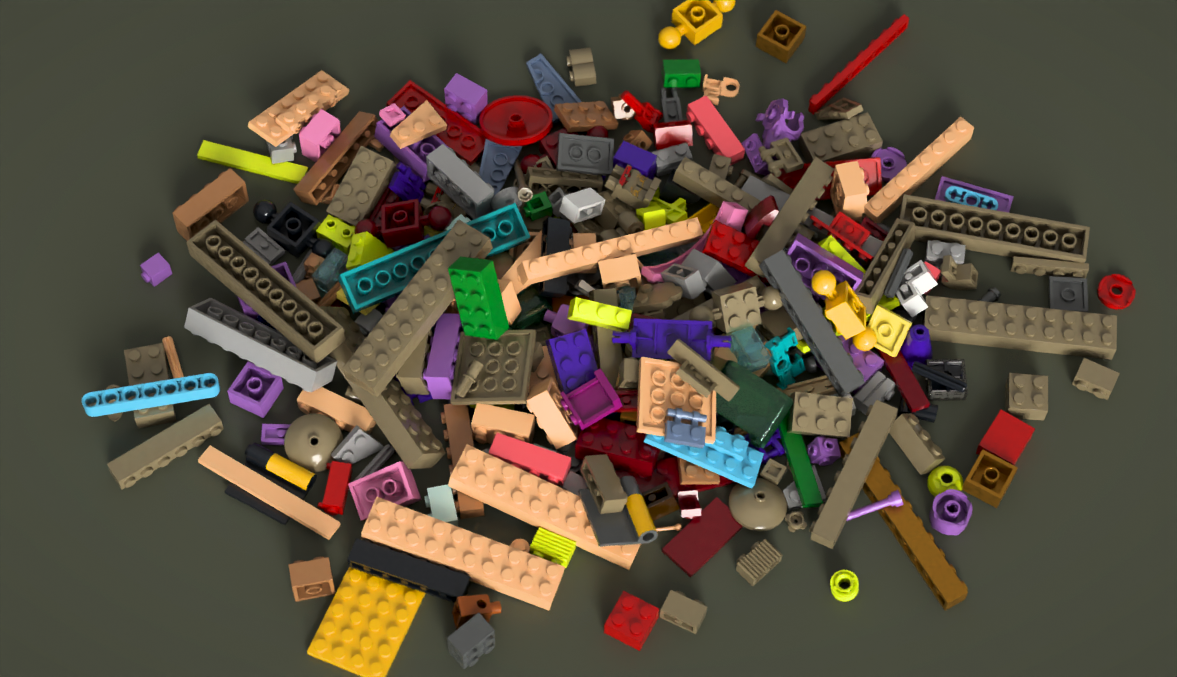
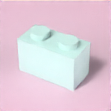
(441, 504)

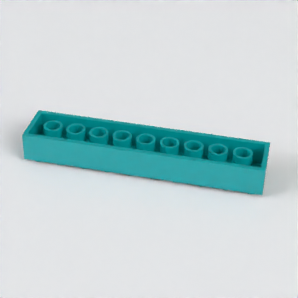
(392, 273)

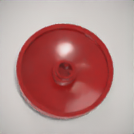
(516, 120)

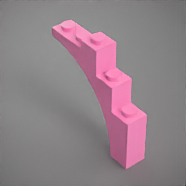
(730, 214)

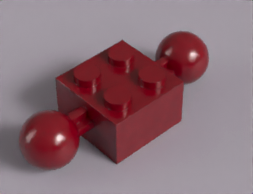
(549, 144)
(405, 222)

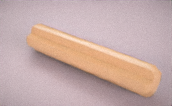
(172, 357)

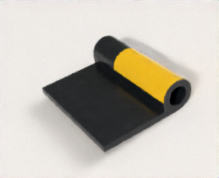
(277, 470)

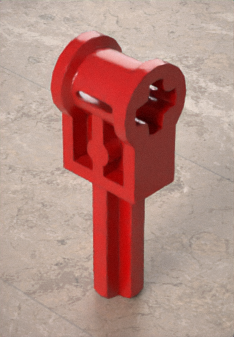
(645, 112)

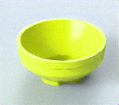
(936, 485)

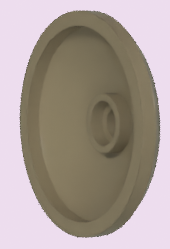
(298, 444)
(755, 512)

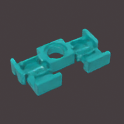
(786, 369)

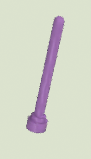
(893, 500)

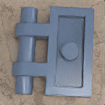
(683, 433)

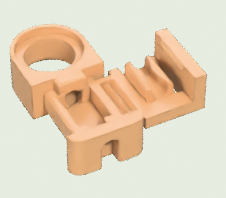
(714, 88)

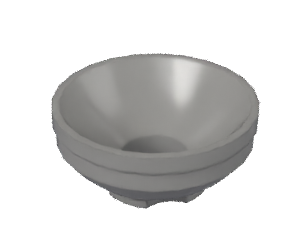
(504, 198)

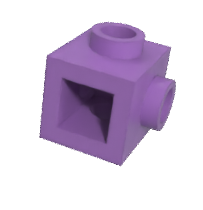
(824, 450)

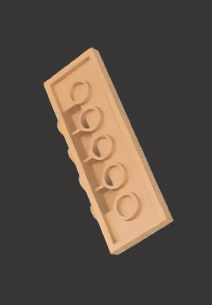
(297, 108)

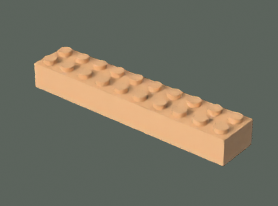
(532, 502)
(481, 558)

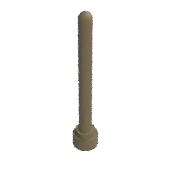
(524, 192)

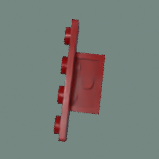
(848, 231)

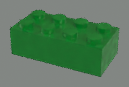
(478, 297)

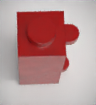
(336, 488)

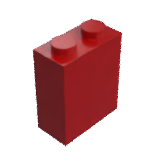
(1006, 437)

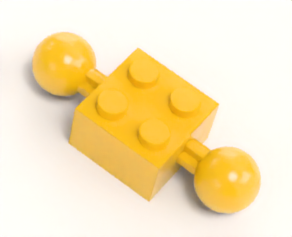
(695, 20)
(844, 310)

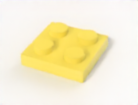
(890, 330)

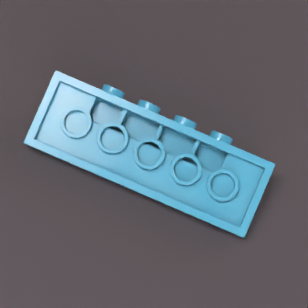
(726, 456)

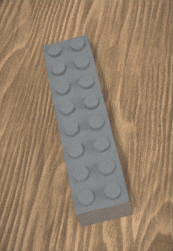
(257, 344)

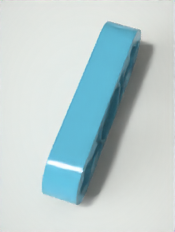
(967, 193)

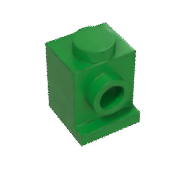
(538, 207)

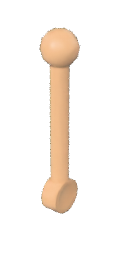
(678, 527)

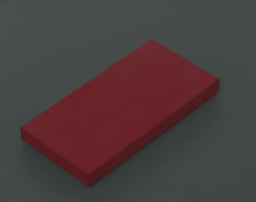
(702, 537)

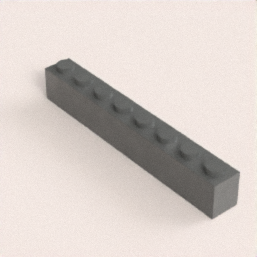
(812, 324)

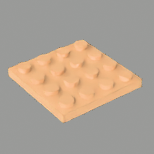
(663, 389)

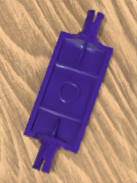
(656, 336)

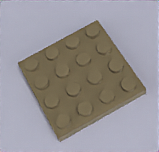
(505, 369)

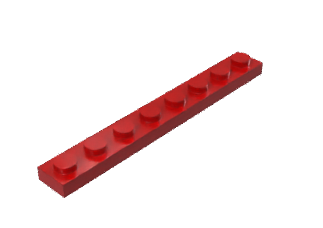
(863, 58)

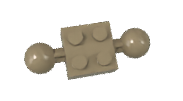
(737, 306)

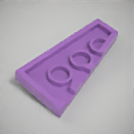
(1004, 200)

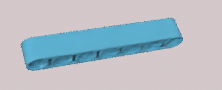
(142, 391)

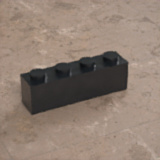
(554, 240)

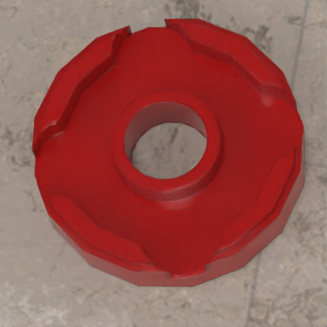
(1112, 300)

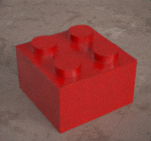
(631, 620)

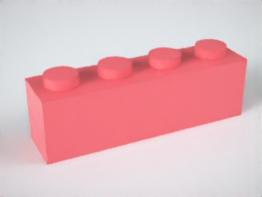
(714, 130)
(531, 458)

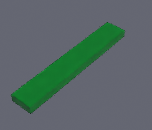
(800, 466)

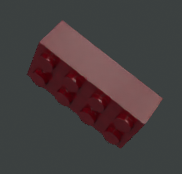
(620, 443)

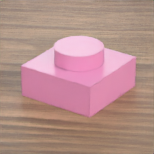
(392, 115)

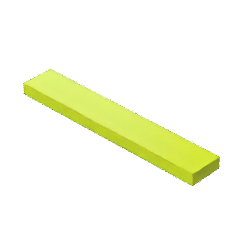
(251, 162)

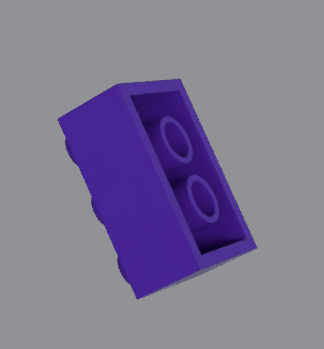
(572, 360)

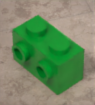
(681, 73)

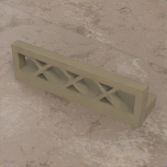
(548, 177)

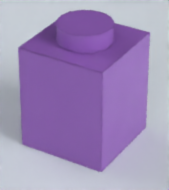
(155, 270)

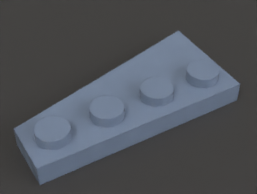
(550, 85)
(497, 163)

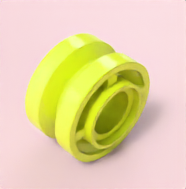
(844, 594)

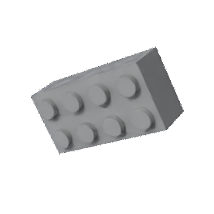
(459, 182)

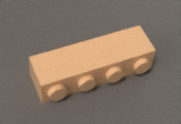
(341, 410)

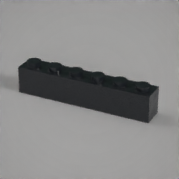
(408, 571)

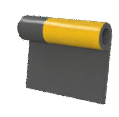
(625, 527)

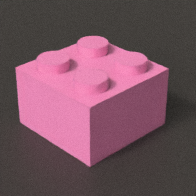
(319, 135)

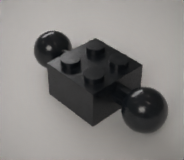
(292, 228)

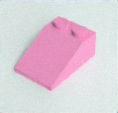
(390, 483)

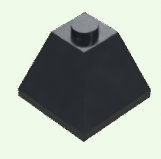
(674, 191)

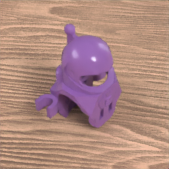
(776, 126)

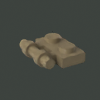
(786, 155)

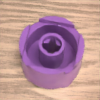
(947, 522)

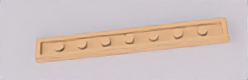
(269, 492)

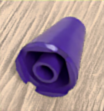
(917, 345)

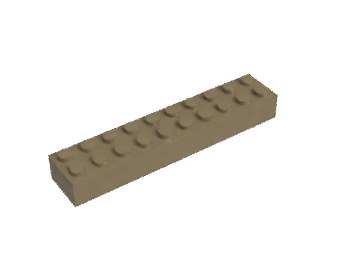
(995, 230)
(266, 291)
(413, 311)
(1020, 327)
(392, 408)

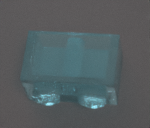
(330, 269)
(749, 349)

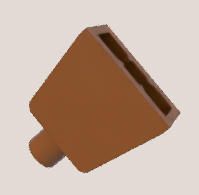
(469, 606)

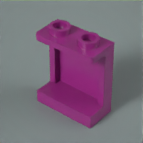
(591, 401)

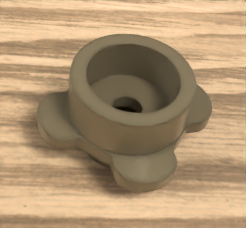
(801, 524)

